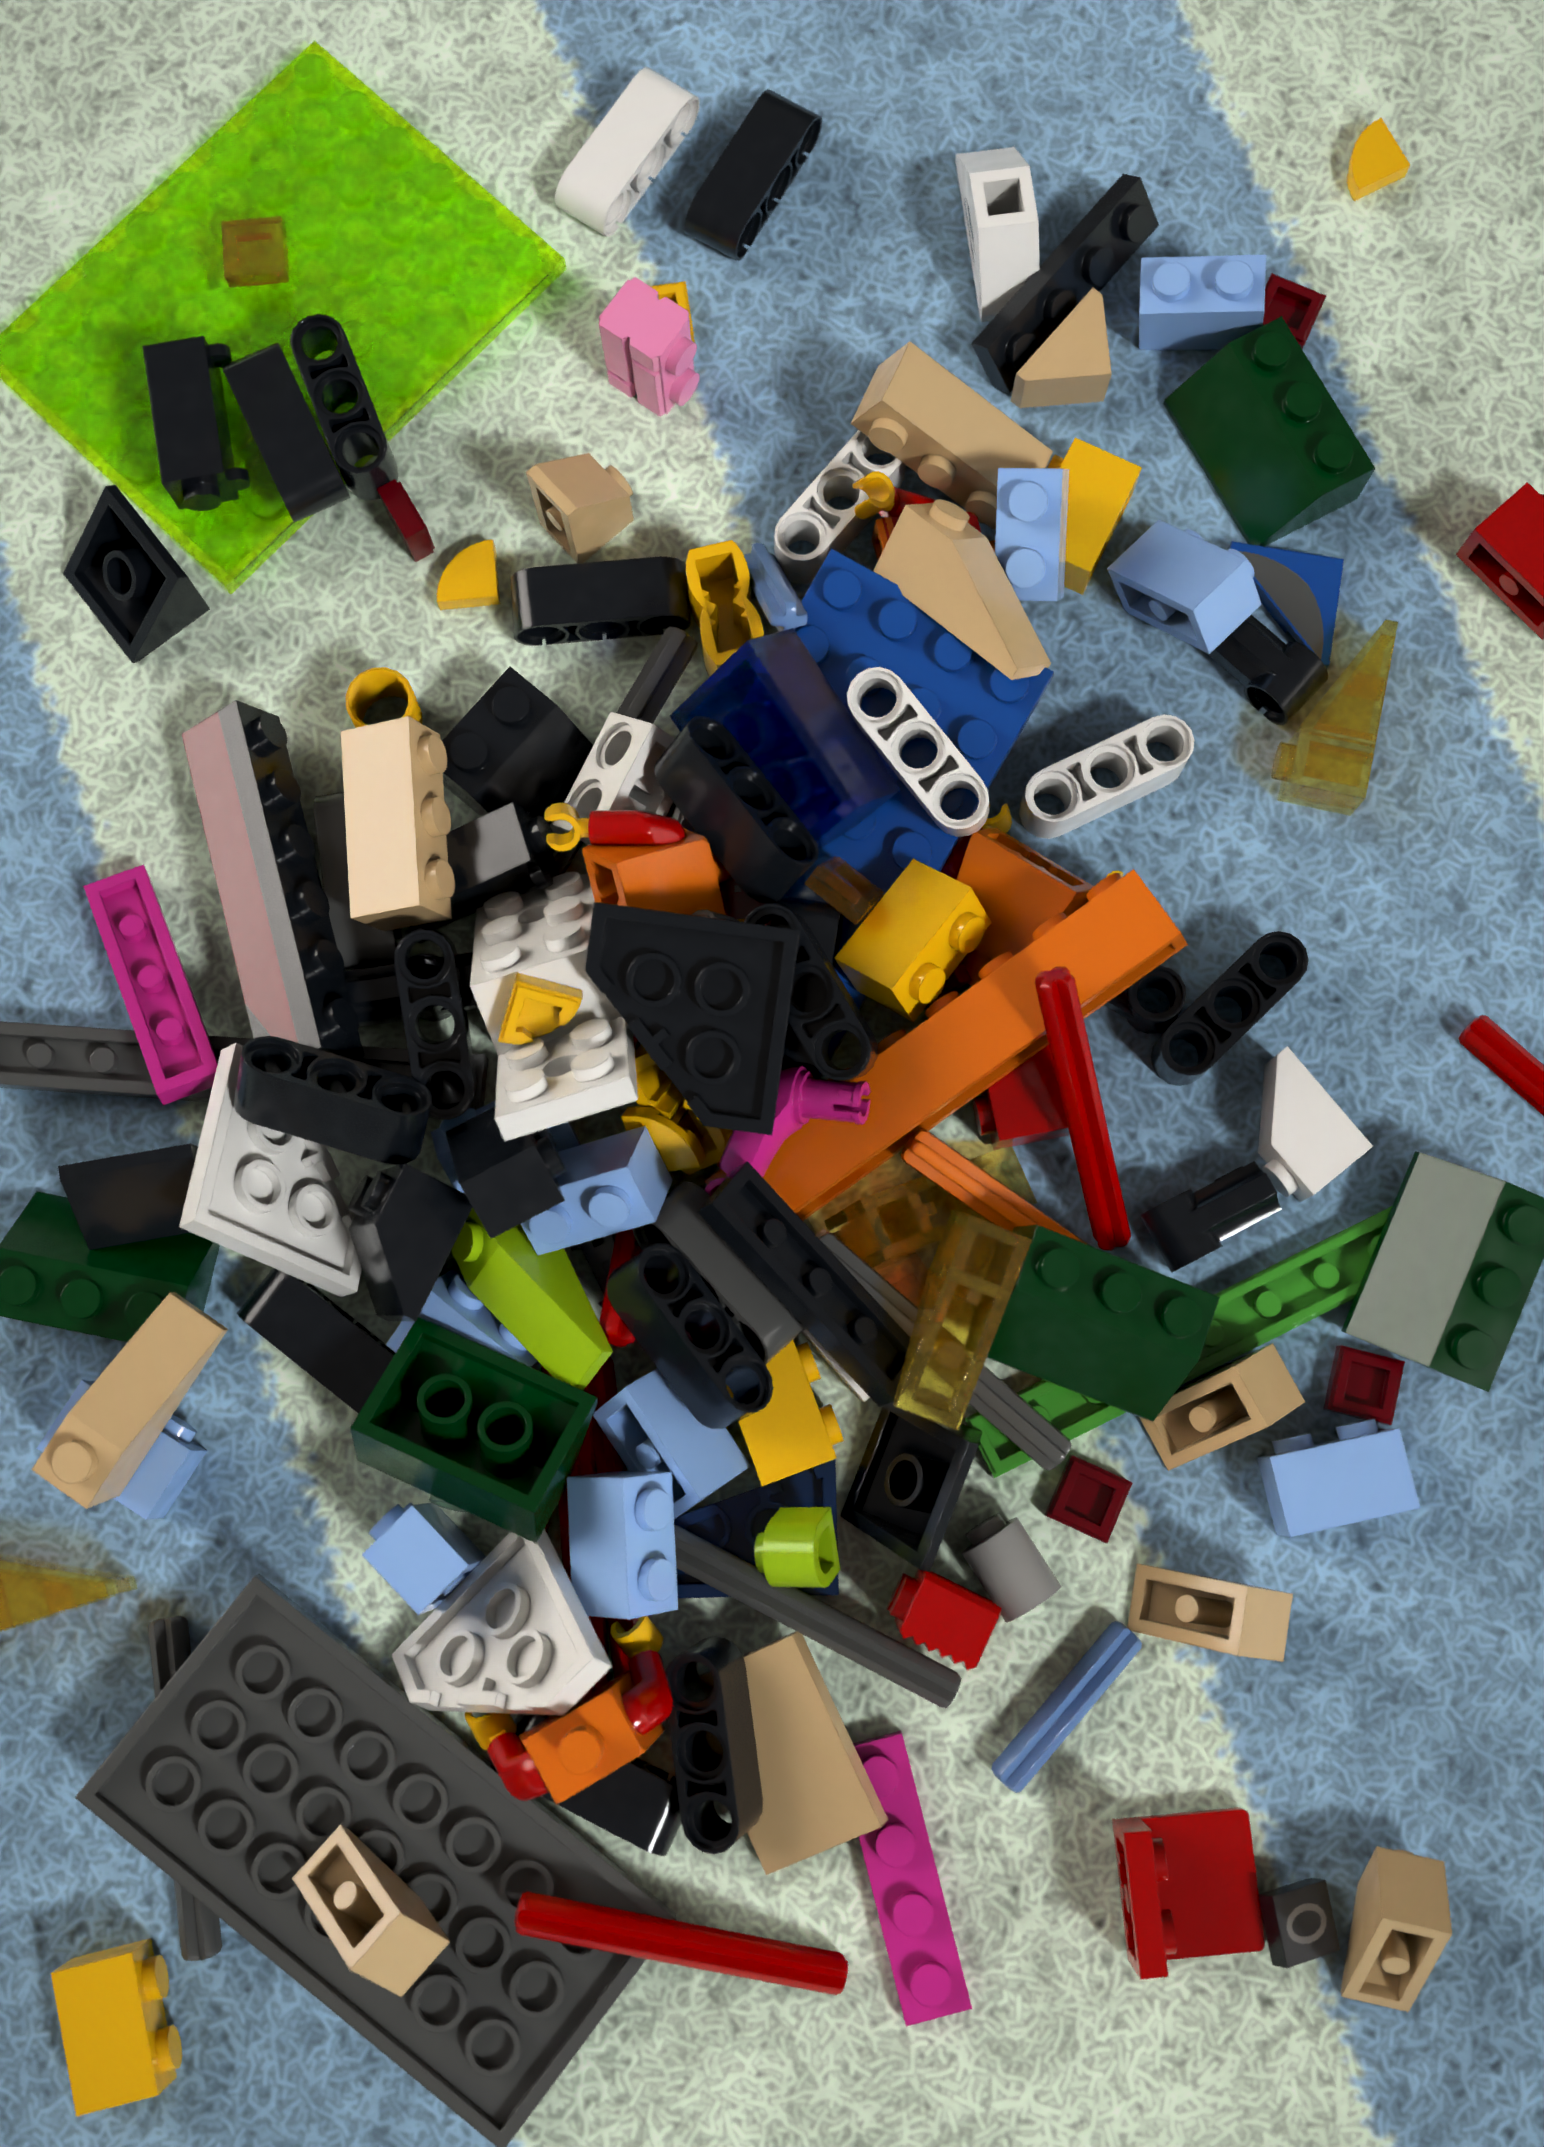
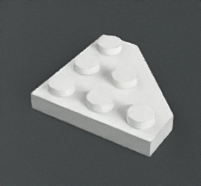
(269, 1194)
(505, 1639)

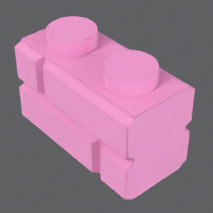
(648, 347)

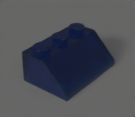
(795, 733)

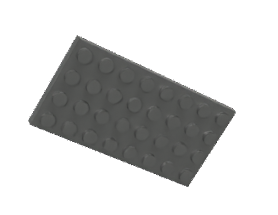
(282, 1740)

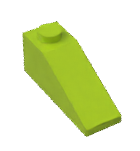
(534, 1299)

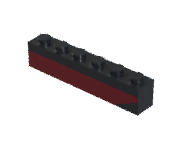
(270, 881)

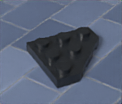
(702, 1003)

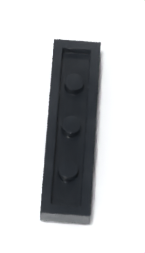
(1081, 262)
(809, 1281)

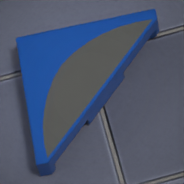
(1298, 593)

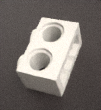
(621, 771)

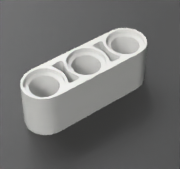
(625, 150)
(821, 524)
(912, 721)
(1125, 756)

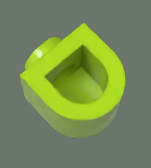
(798, 1548)

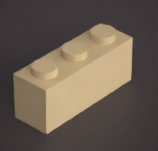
(944, 430)
(396, 824)

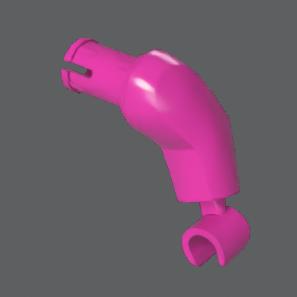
(797, 1101)

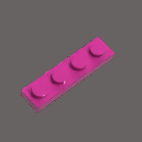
(153, 984)
(909, 1890)

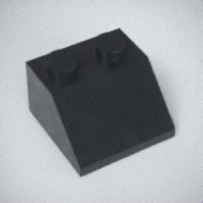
(514, 750)
(404, 1236)

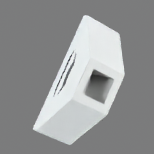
(999, 224)

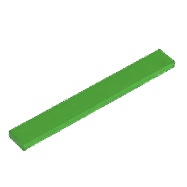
(1243, 1320)

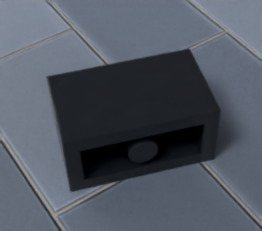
(507, 1178)

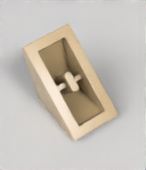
(1071, 362)

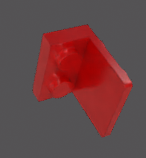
(1187, 1887)

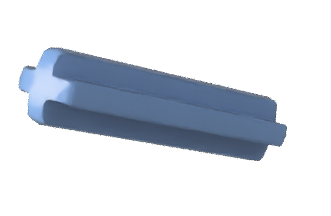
(774, 590)
(1066, 1706)

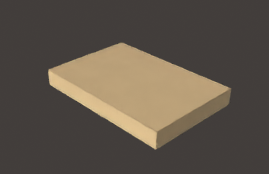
(806, 1760)

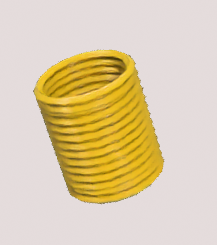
(374, 685)

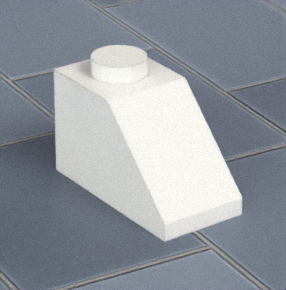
(1303, 1130)

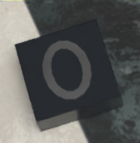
(1299, 1922)

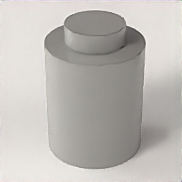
(1009, 1566)

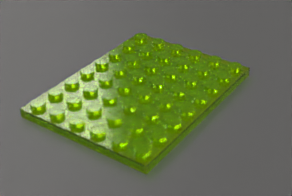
(376, 237)

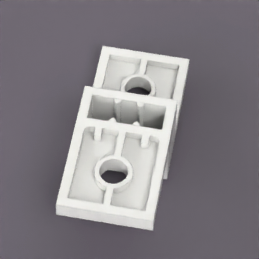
(578, 1065)

